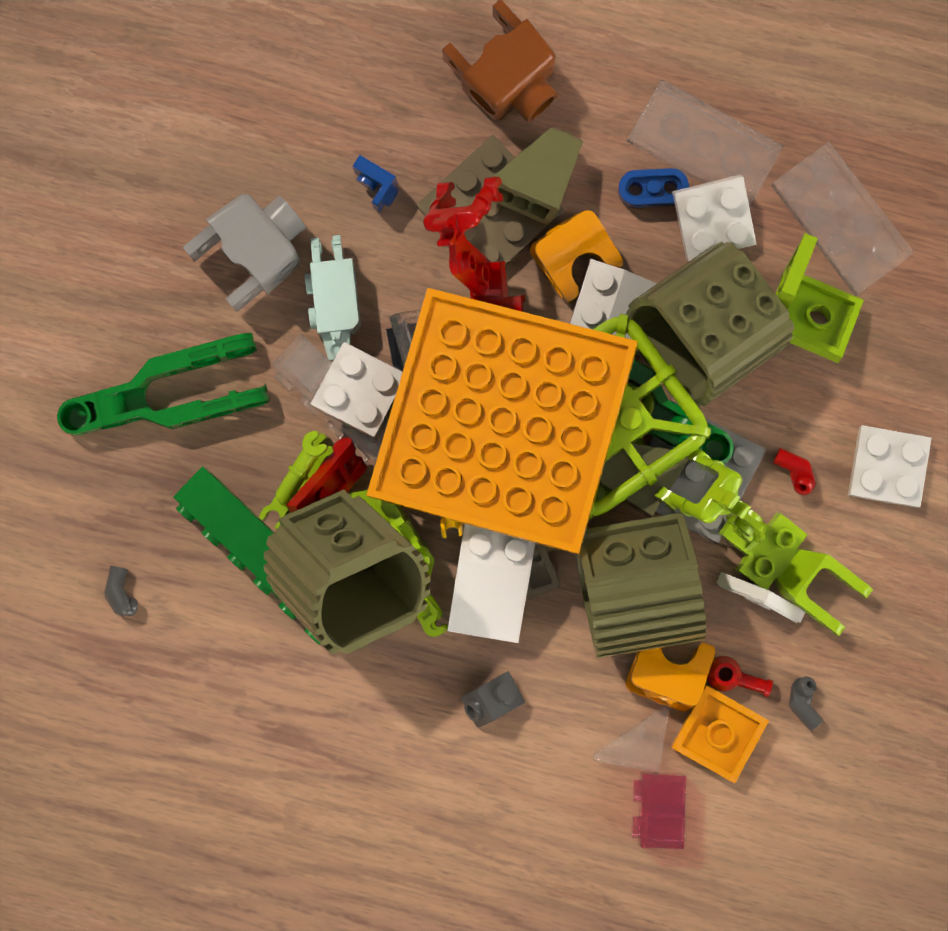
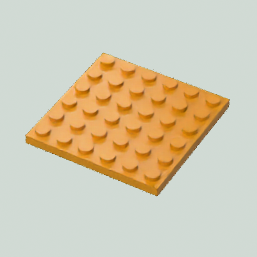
(503, 420)

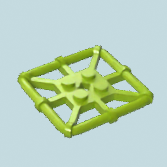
(636, 421)

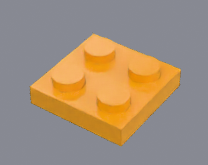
(720, 734)

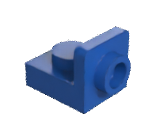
(374, 176)

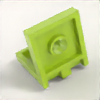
(805, 295)

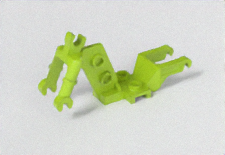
(300, 472)
(768, 548)

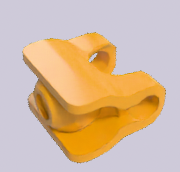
(564, 243)
(670, 683)

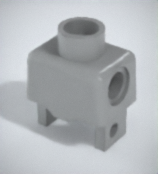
(254, 240)

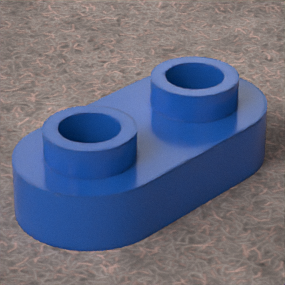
(652, 187)

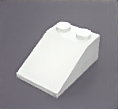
(607, 294)
(491, 585)

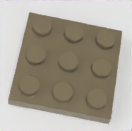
(502, 231)

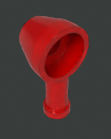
(737, 677)

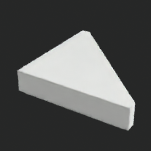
(761, 597)

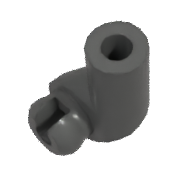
(116, 595)
(801, 700)

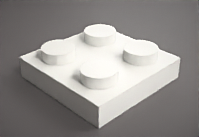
(713, 215)
(358, 390)
(889, 466)

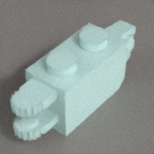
(334, 295)

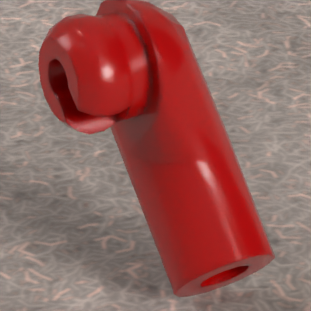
(799, 469)

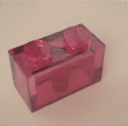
(660, 810)

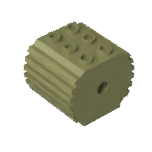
(713, 321)
(346, 572)
(641, 585)

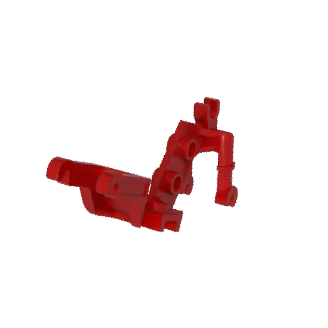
(481, 276)

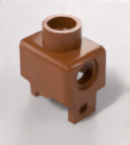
(510, 69)

